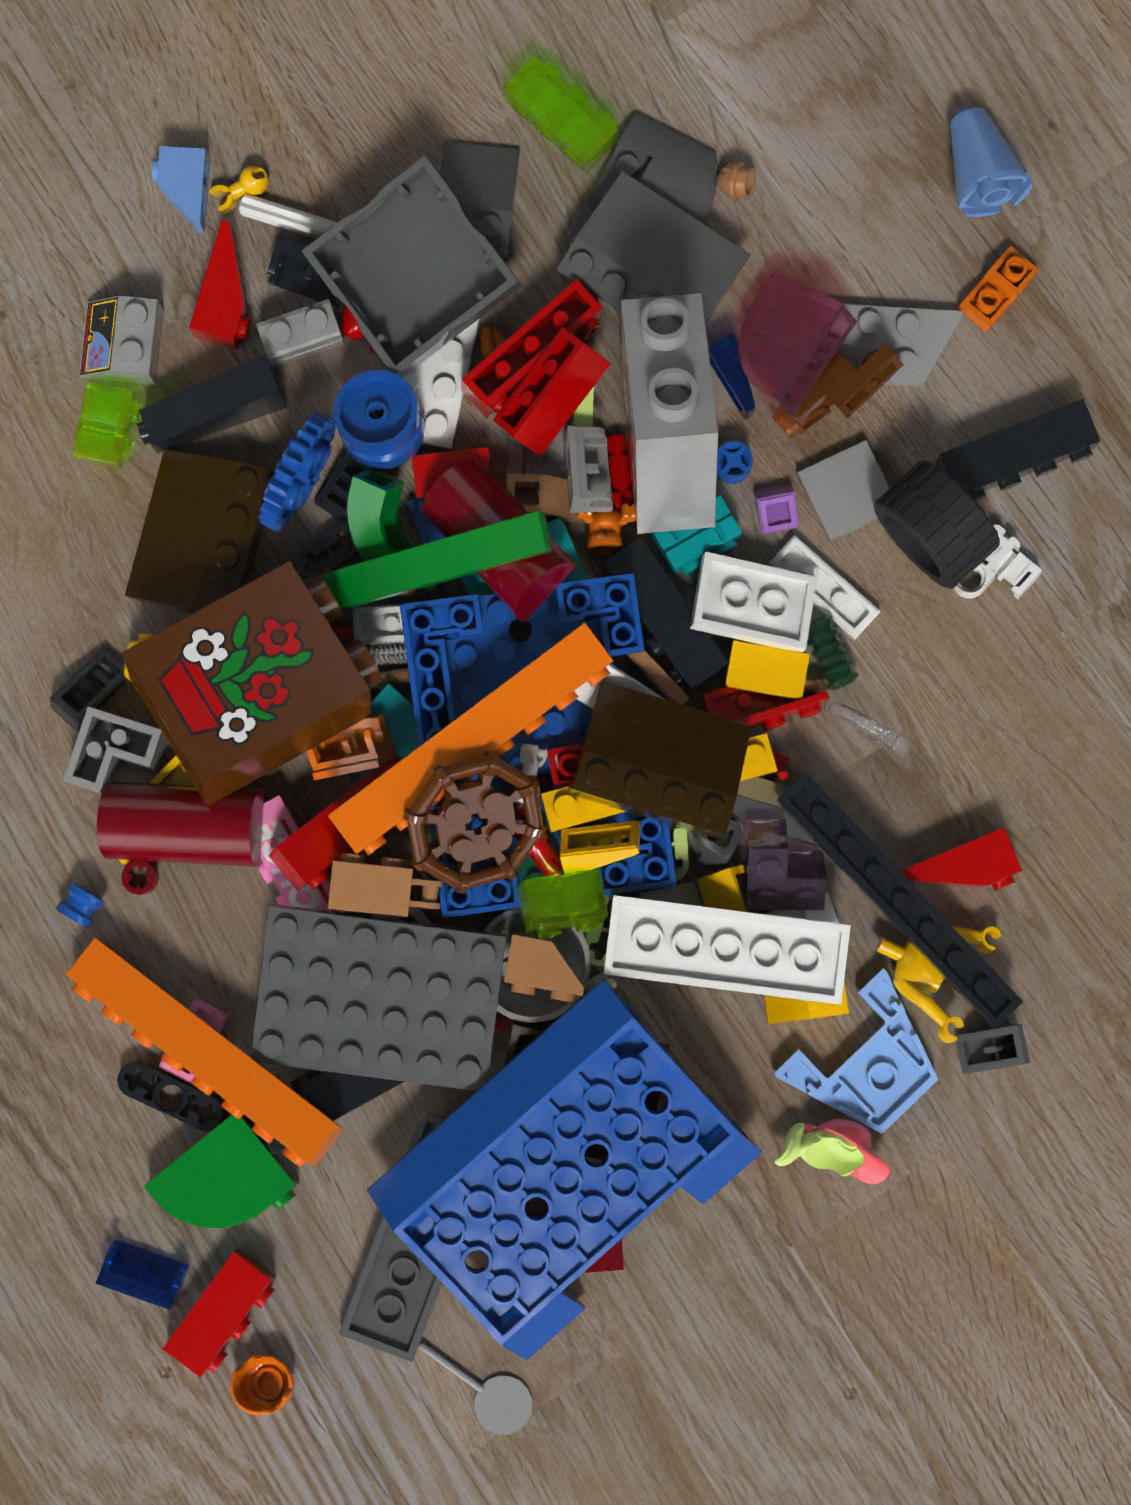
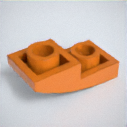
(998, 289)

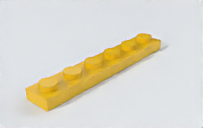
(569, 811)

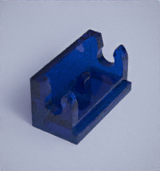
(143, 1274)

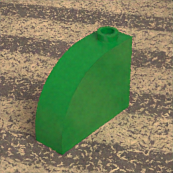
(224, 1178)

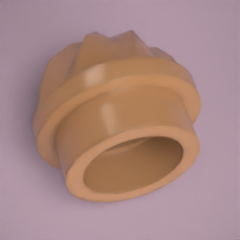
(737, 180)

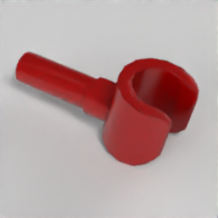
(781, 764)

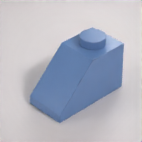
(184, 181)

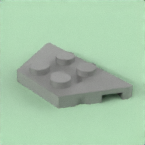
(911, 333)

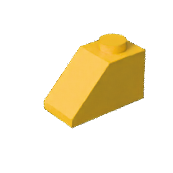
(789, 1009)

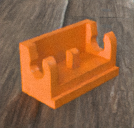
(353, 750)

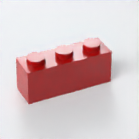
(551, 392)
(220, 1314)

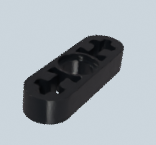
(149, 1074)

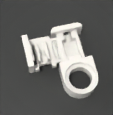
(1006, 565)

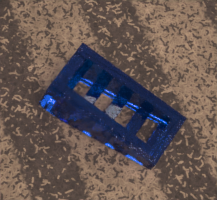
(727, 366)

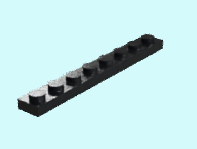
(899, 901)

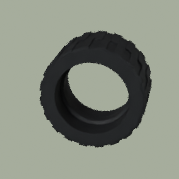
(937, 524)

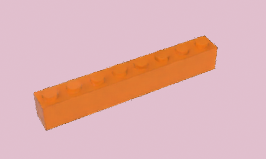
(483, 728)
(205, 1053)

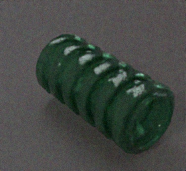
(830, 654)

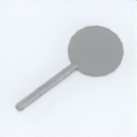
(501, 1401)

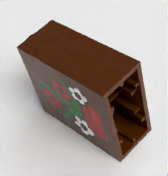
(253, 680)

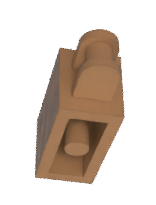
(378, 887)

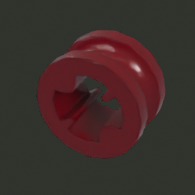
(152, 877)

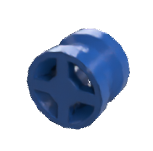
(736, 456)
(80, 905)

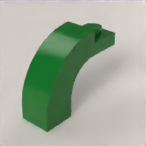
(374, 516)

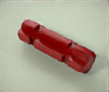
(620, 470)

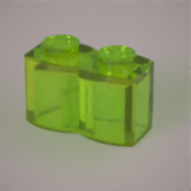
(105, 425)
(562, 902)

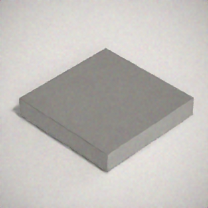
(844, 490)

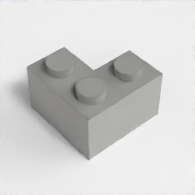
(107, 740)

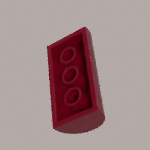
(474, 498)
(177, 826)

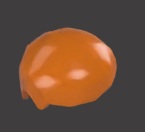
(262, 1385)

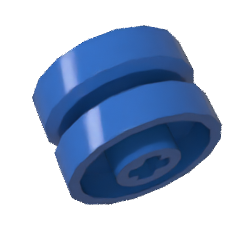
(379, 419)

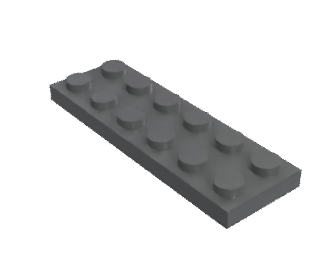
(394, 1286)

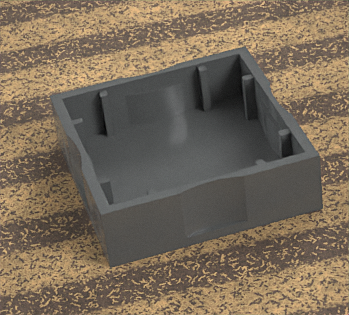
(412, 267)

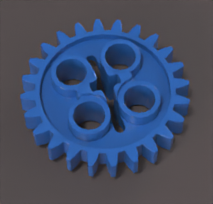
(297, 471)

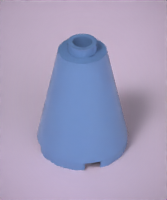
(984, 165)

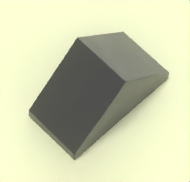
(992, 1048)

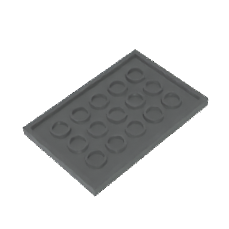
(378, 997)

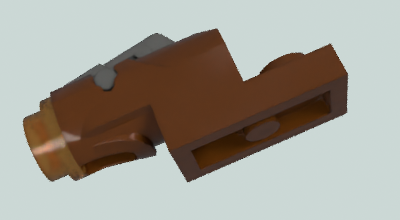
(843, 387)

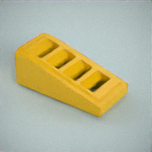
(588, 849)

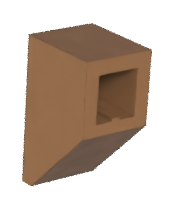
(542, 494)
(540, 965)

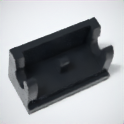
(294, 273)

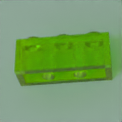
(561, 113)

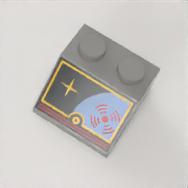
(122, 340)

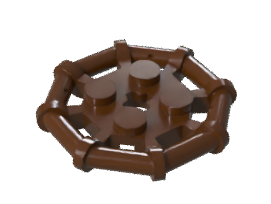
(490, 837)

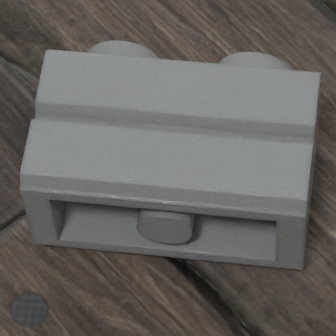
(300, 334)

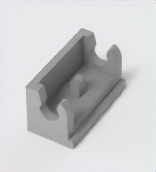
(587, 470)

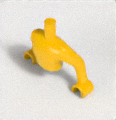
(916, 974)

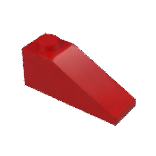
(221, 304)
(970, 865)

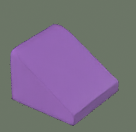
(776, 508)

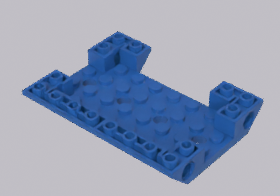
(464, 652)
(529, 1140)

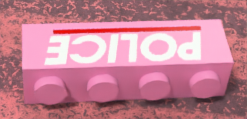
(276, 827)

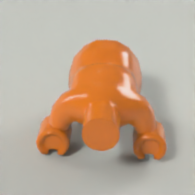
(605, 529)

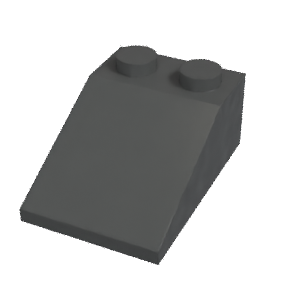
(486, 186)

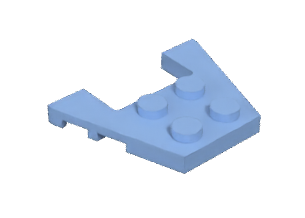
(880, 1076)

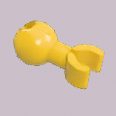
(248, 184)

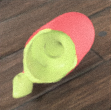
(835, 1146)

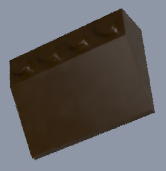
(198, 531)
(661, 760)

